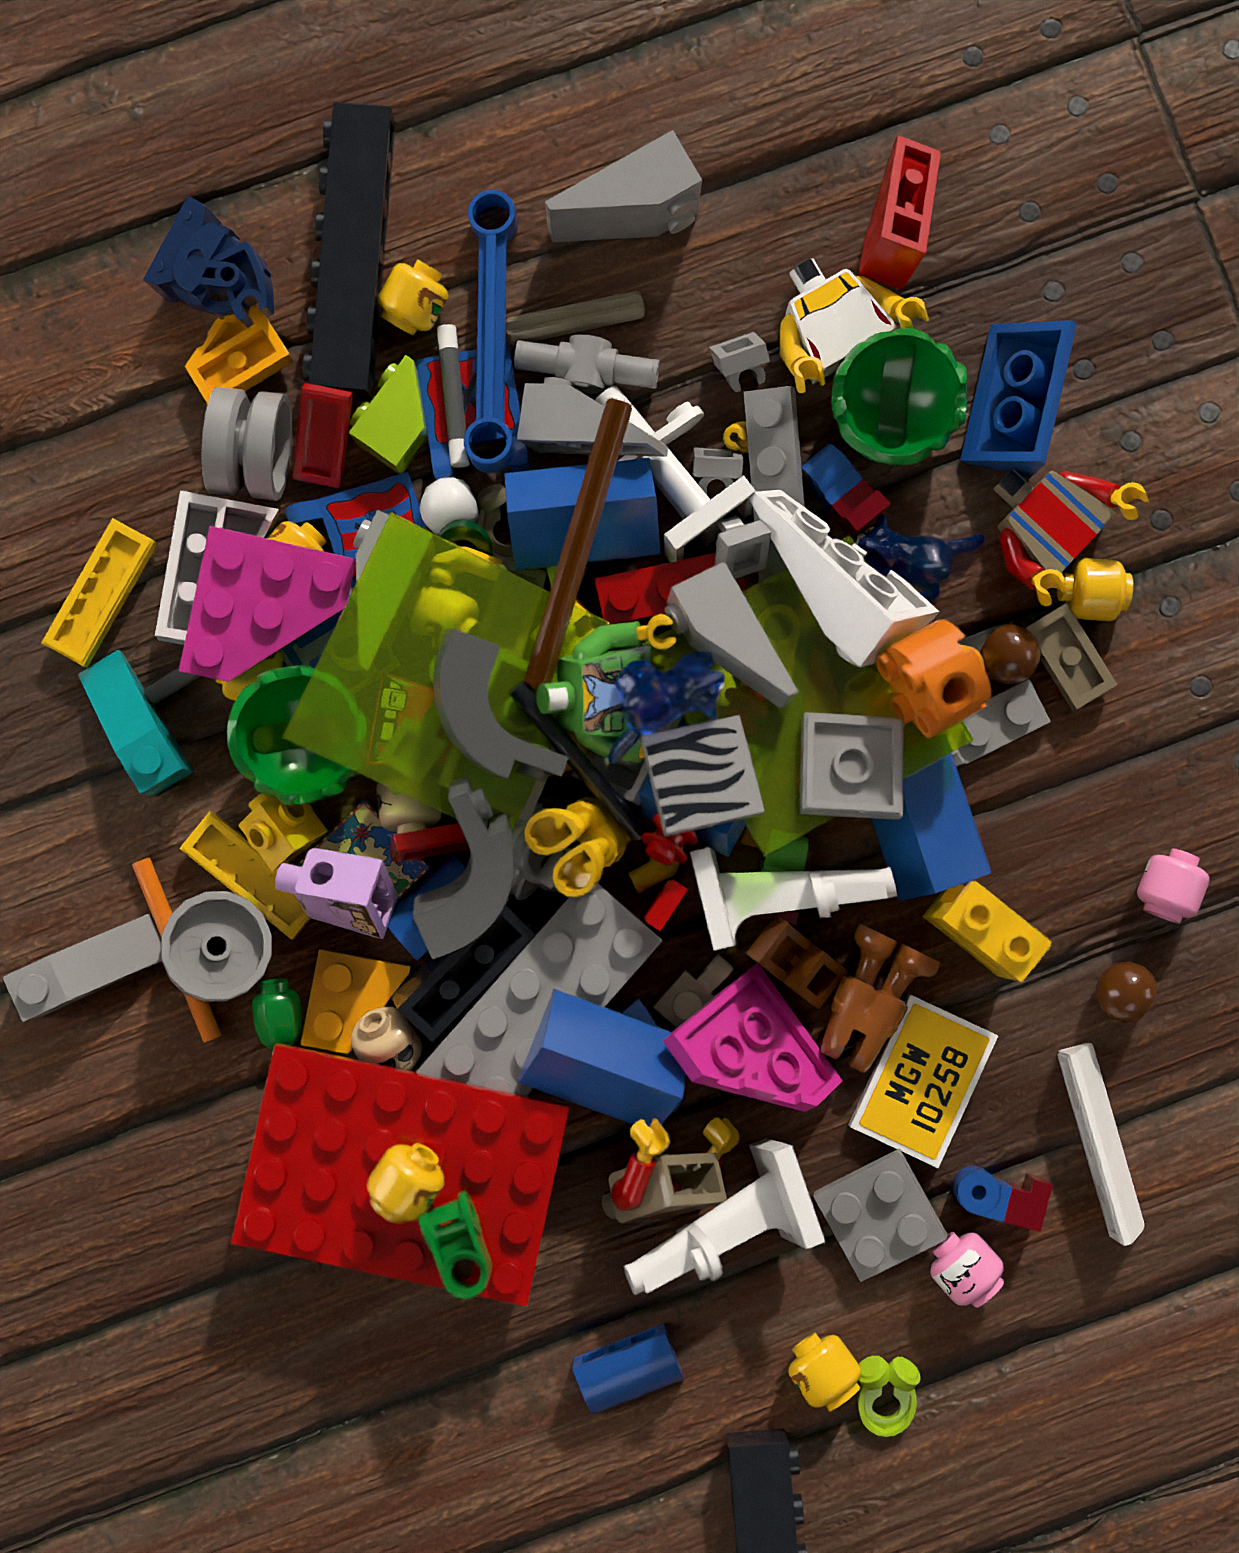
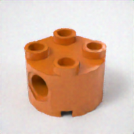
(934, 678)

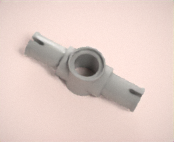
(587, 363)

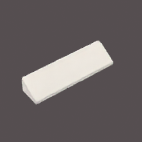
(1101, 1142)

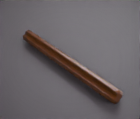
(578, 542)

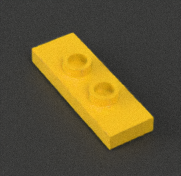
(99, 593)
(243, 871)

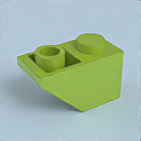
(394, 421)

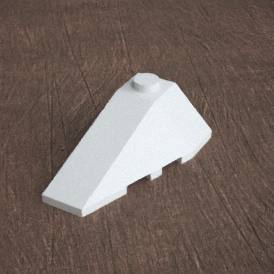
(847, 596)

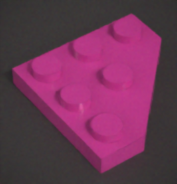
(257, 600)
(753, 1046)

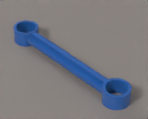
(491, 329)

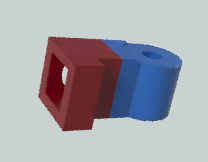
(843, 490)
(1003, 1200)

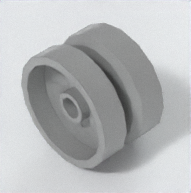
(246, 443)
(245, 946)

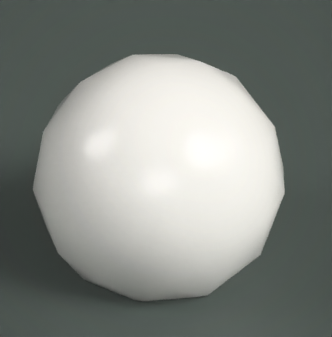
(447, 501)

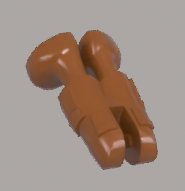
(871, 1010)

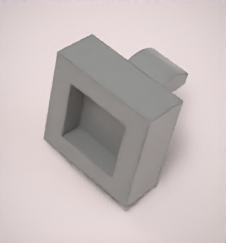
(739, 355)
(716, 464)
(742, 546)

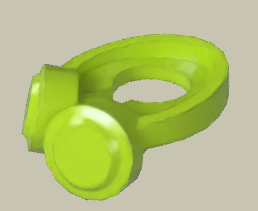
(876, 1374)

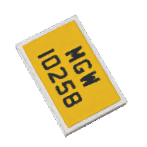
(923, 1081)

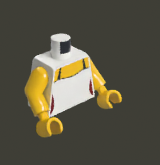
(834, 318)

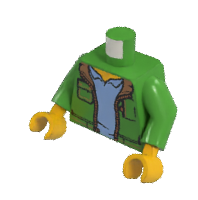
(586, 684)

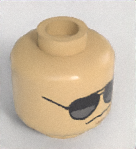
(404, 813)
(387, 1039)

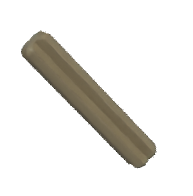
(575, 317)

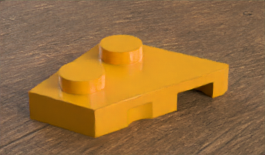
(237, 354)
(343, 993)

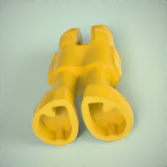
(599, 837)

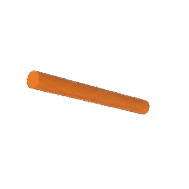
(161, 912)

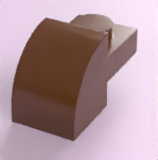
(797, 962)

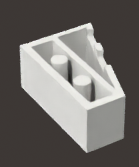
(187, 547)

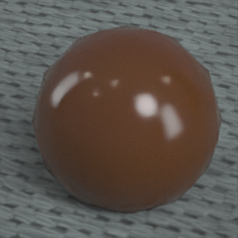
(1010, 654)
(1126, 991)

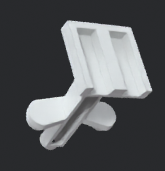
(697, 510)
(736, 896)
(772, 1201)

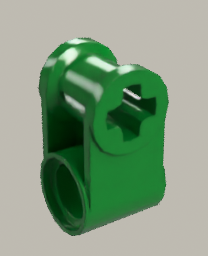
(455, 1242)

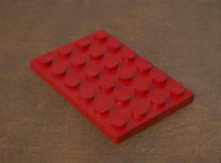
(334, 1120)

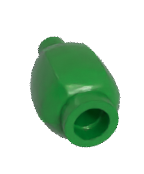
(277, 1013)

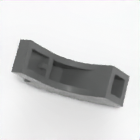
(464, 710)
(471, 902)

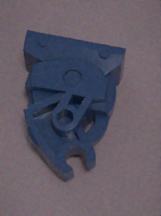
(210, 267)

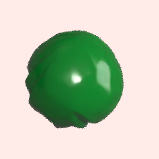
(899, 397)
(267, 758)

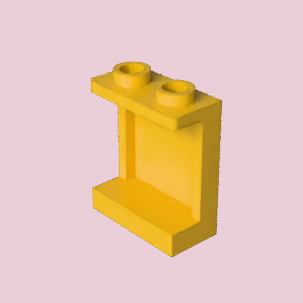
(988, 930)

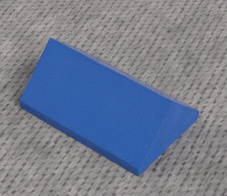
(1018, 396)
(543, 505)
(935, 838)
(603, 1061)

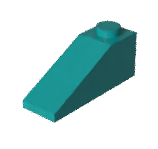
(134, 726)

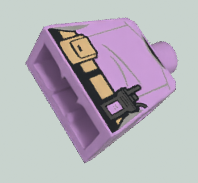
(341, 890)

